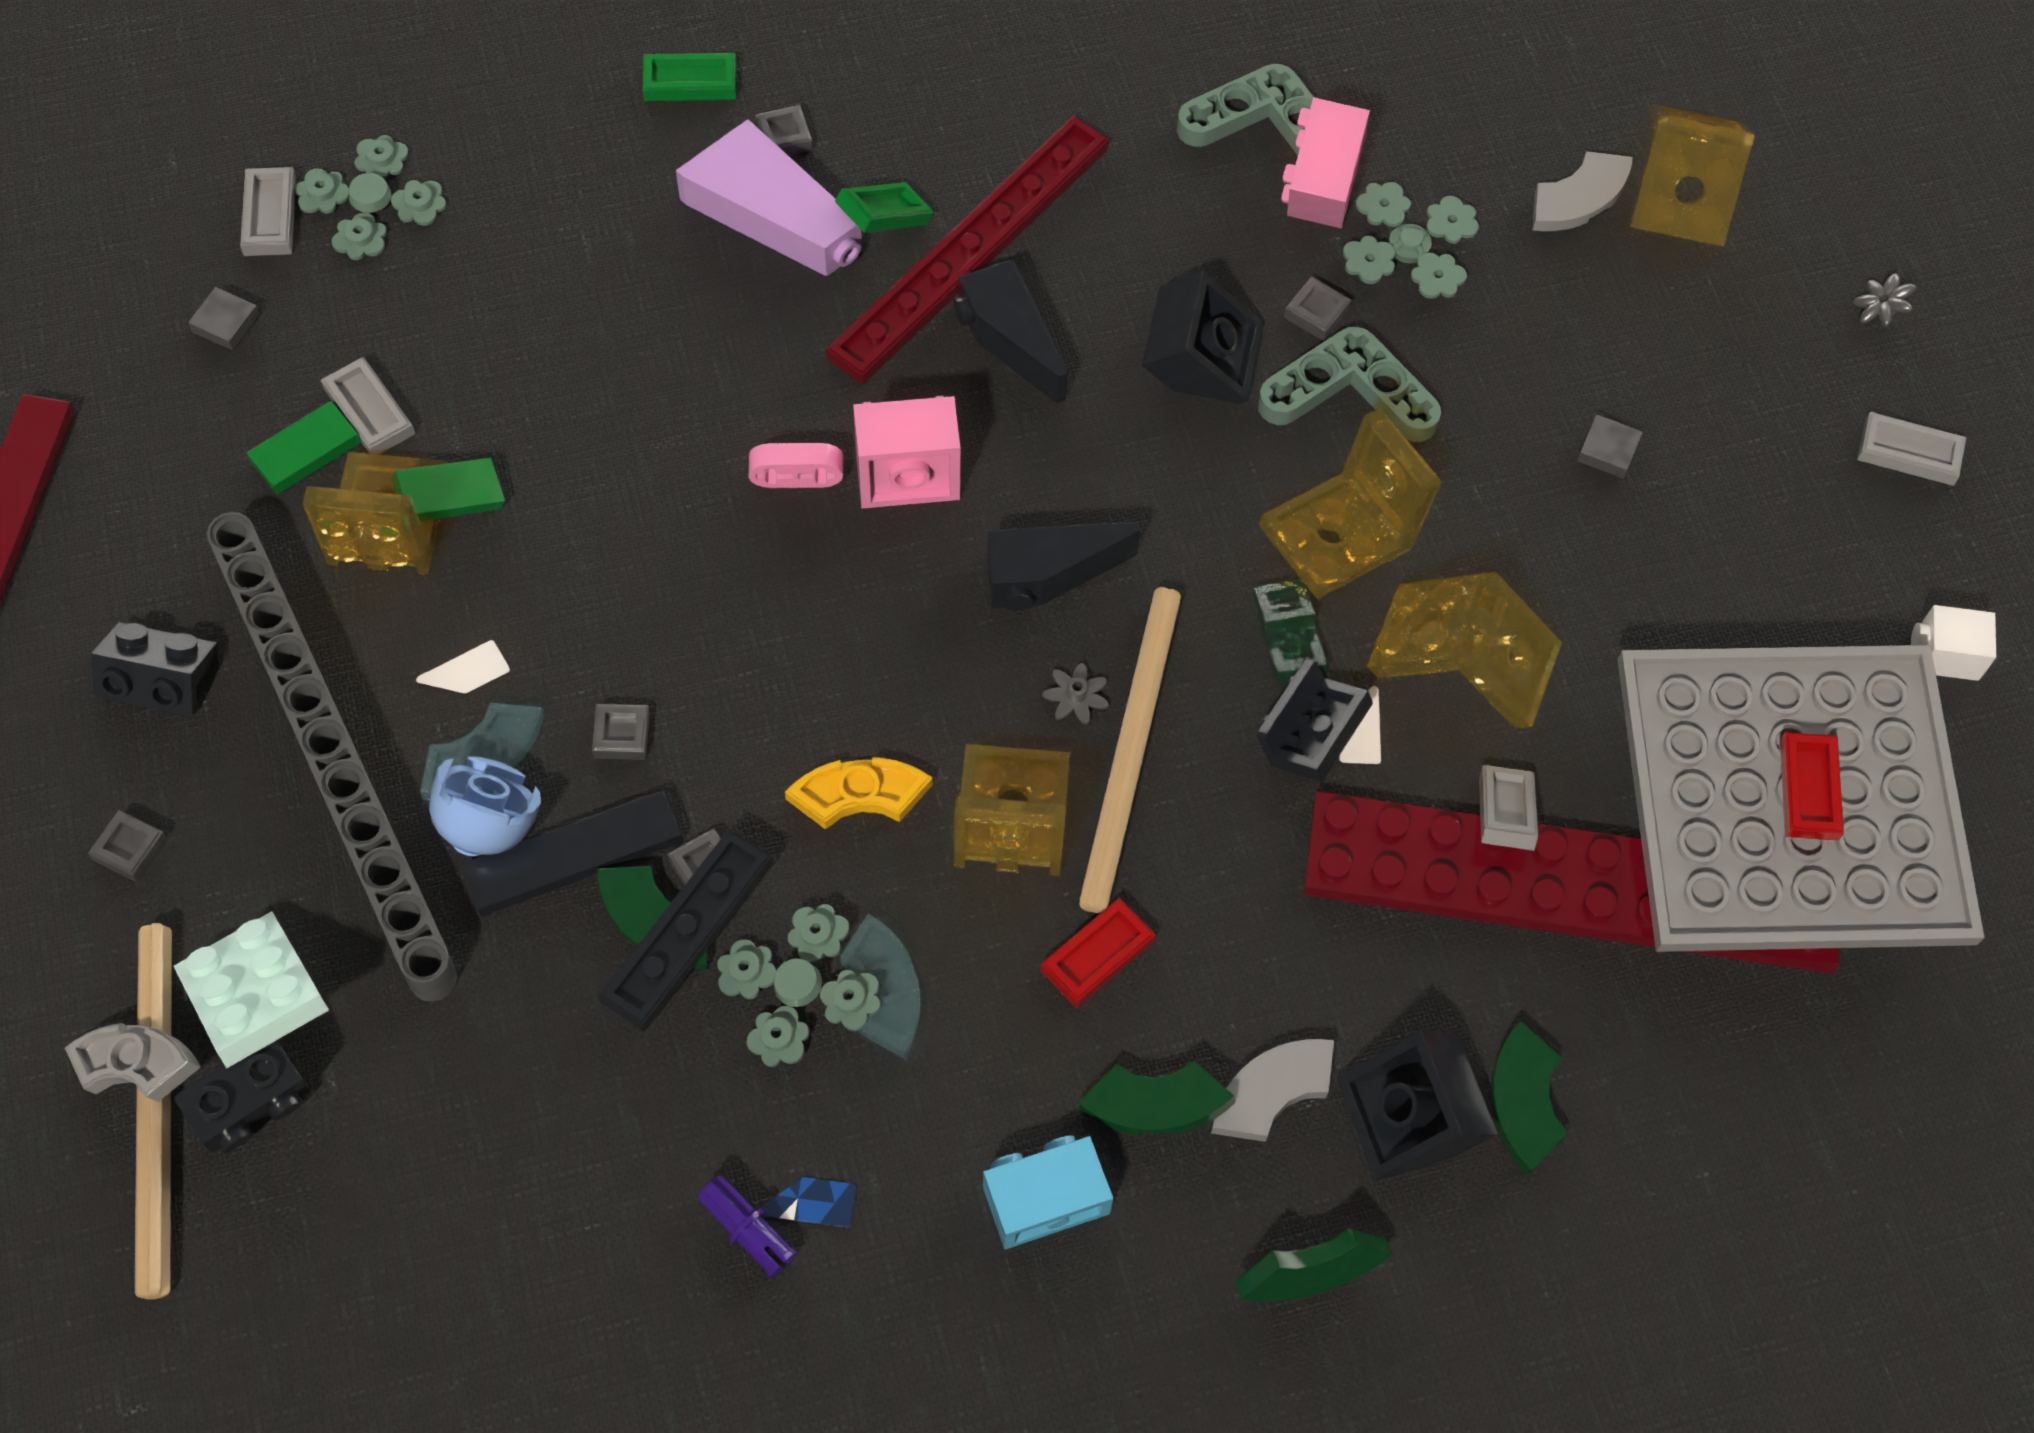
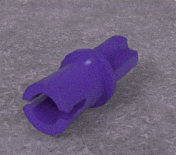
(746, 1225)

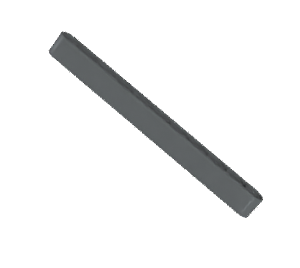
(336, 769)

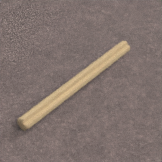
(1130, 751)
(153, 1124)

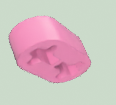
(795, 465)

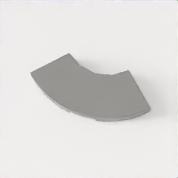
(1583, 194)
(132, 1055)
(1273, 1083)

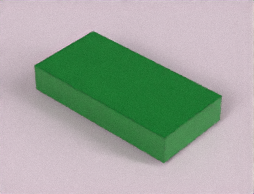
(689, 76)
(884, 207)
(303, 447)
(451, 488)

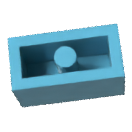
(1046, 1190)

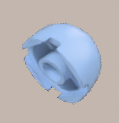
(482, 806)

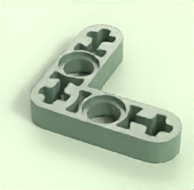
(1262, 103)
(1347, 370)

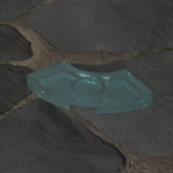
(502, 736)
(881, 953)

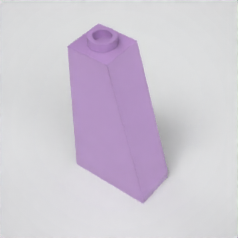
(769, 198)

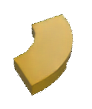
(858, 787)

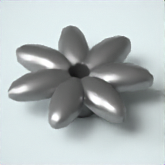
(1885, 300)
(1076, 694)

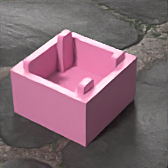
(1326, 162)
(907, 451)

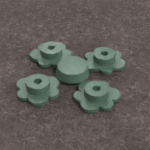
(370, 194)
(1409, 241)
(798, 984)

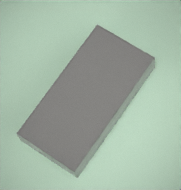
(268, 211)
(368, 406)
(1911, 448)
(1508, 807)

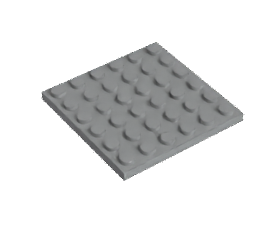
(1713, 809)

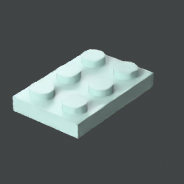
(249, 989)

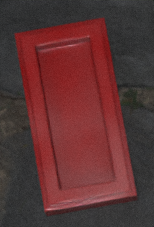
(1811, 786)
(1097, 953)

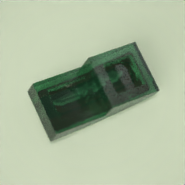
(1288, 628)

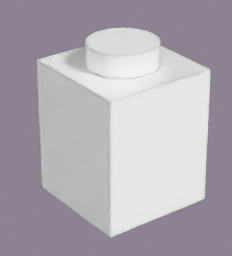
(1959, 641)

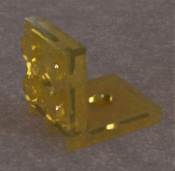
(1697, 147)
(1371, 506)
(368, 518)
(1470, 628)
(1011, 829)

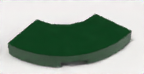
(634, 902)
(1522, 1098)
(1156, 1104)
(1314, 1268)

